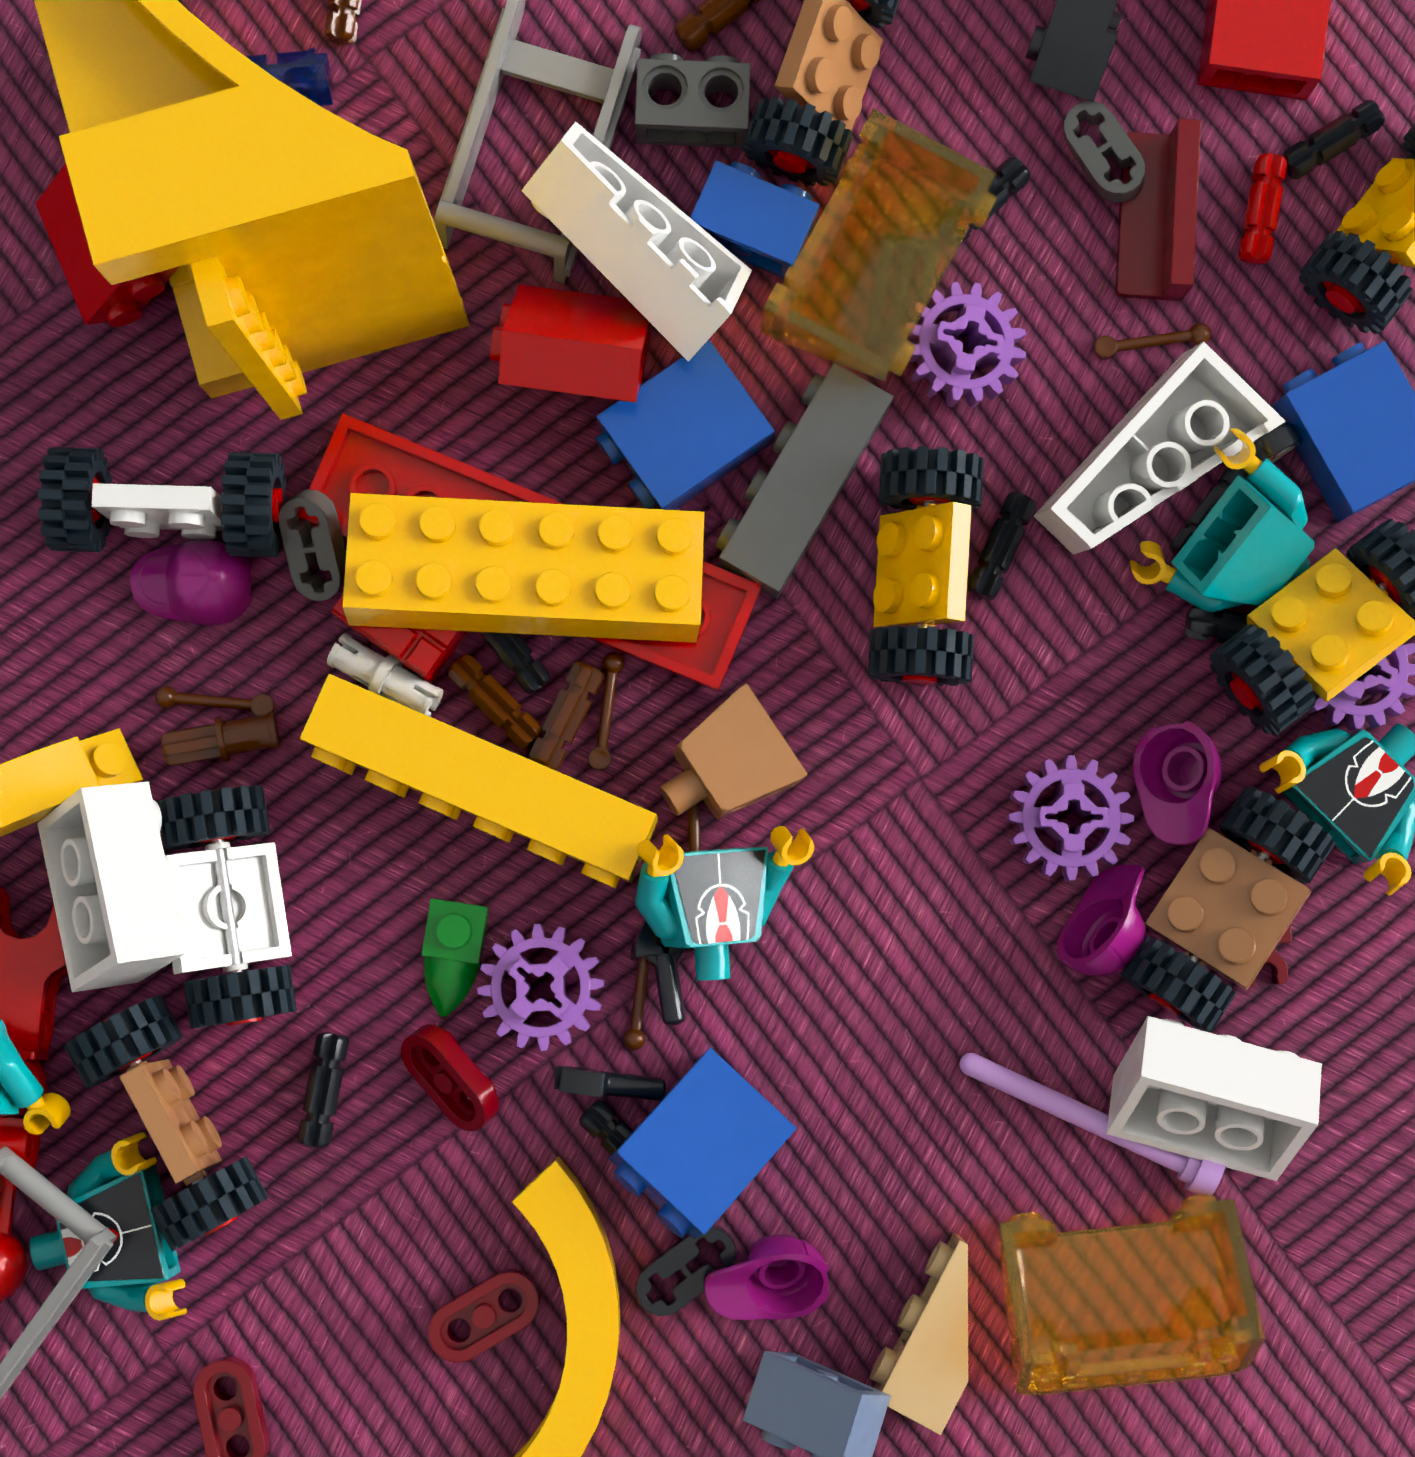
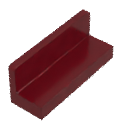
(1161, 221)

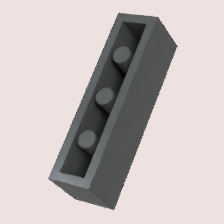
(804, 480)

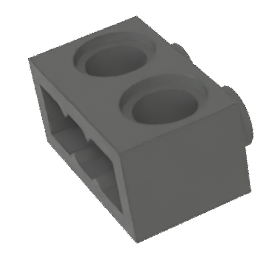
(692, 118)

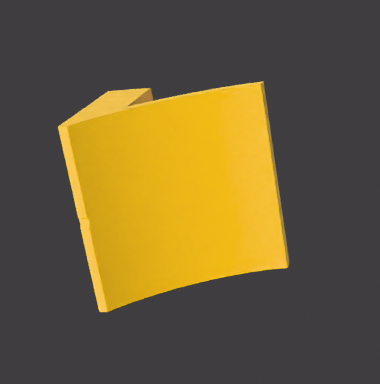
(283, 217)

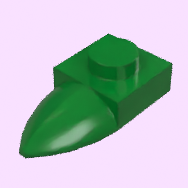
(452, 951)

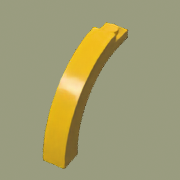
(47, 777)
(589, 1283)

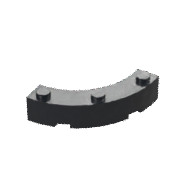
(1074, 46)

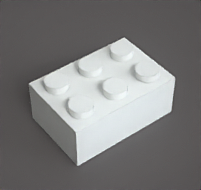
(111, 886)
(1214, 1098)

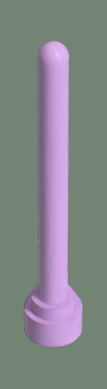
(1199, 1175)

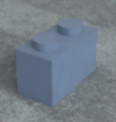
(814, 1408)

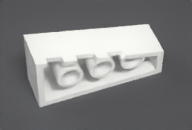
(638, 240)
(1157, 449)

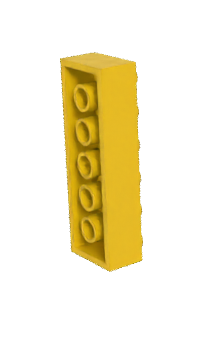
(523, 568)
(478, 777)

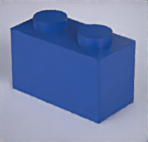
(755, 217)

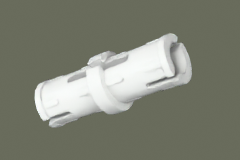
(384, 675)

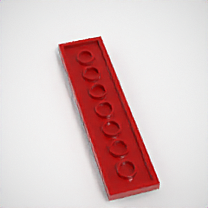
(382, 463)

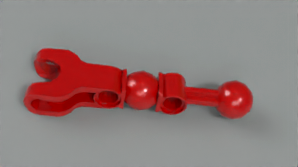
(28, 999)

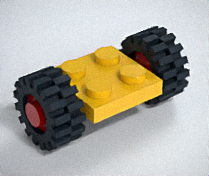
(1361, 263)
(924, 566)
(1322, 629)

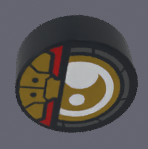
(1277, 443)

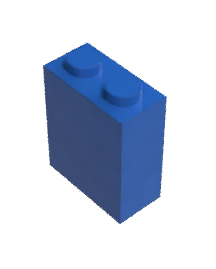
(1354, 427)
(684, 430)
(700, 1146)

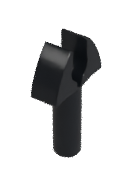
(665, 970)
(599, 1083)

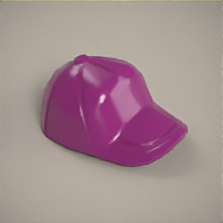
(193, 583)
(1176, 780)
(1106, 924)
(778, 1281)

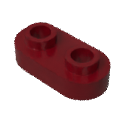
(450, 1077)
(486, 1315)
(233, 1415)

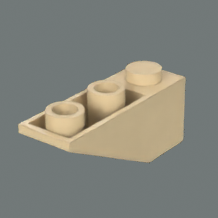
(931, 1356)

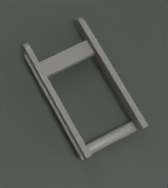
(546, 69)
(82, 1224)

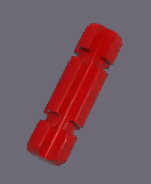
(1263, 208)

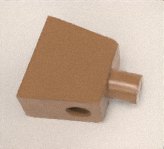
(732, 760)

